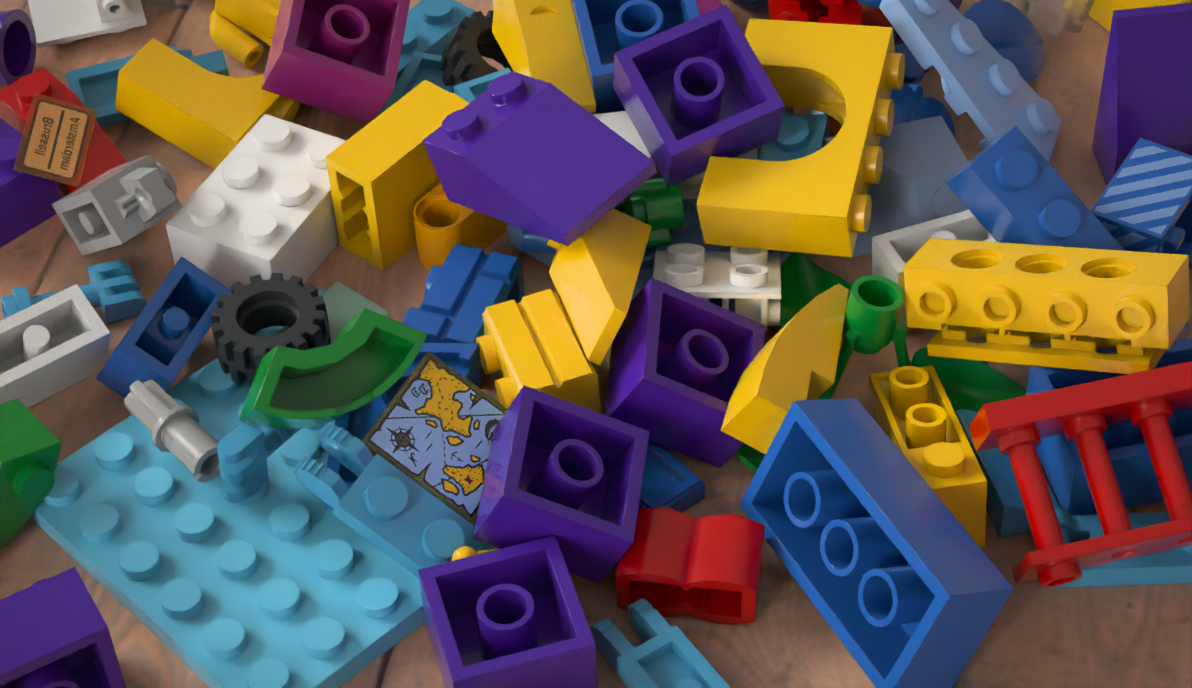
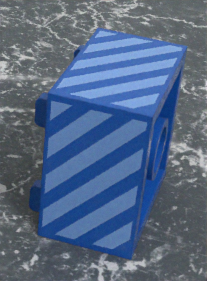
(1150, 201)

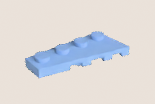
(973, 72)

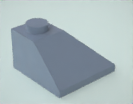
(913, 179)

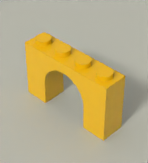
(197, 107)
(821, 198)

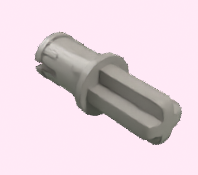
(174, 429)

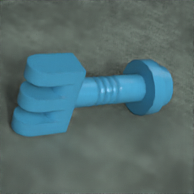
(109, 288)
(245, 456)

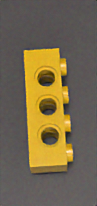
(1047, 295)

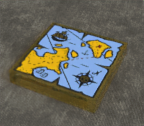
(439, 434)

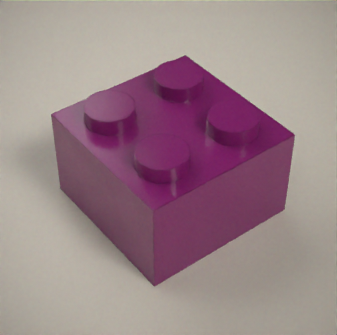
(337, 54)

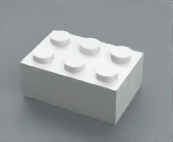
(261, 207)

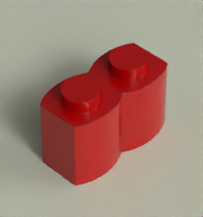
(694, 566)

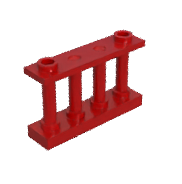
(1083, 416)

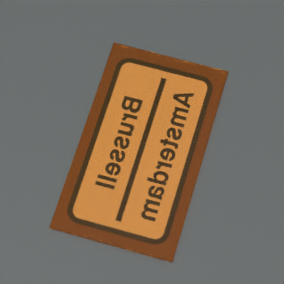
(55, 140)

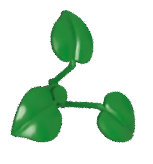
(872, 325)

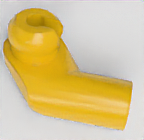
(234, 40)

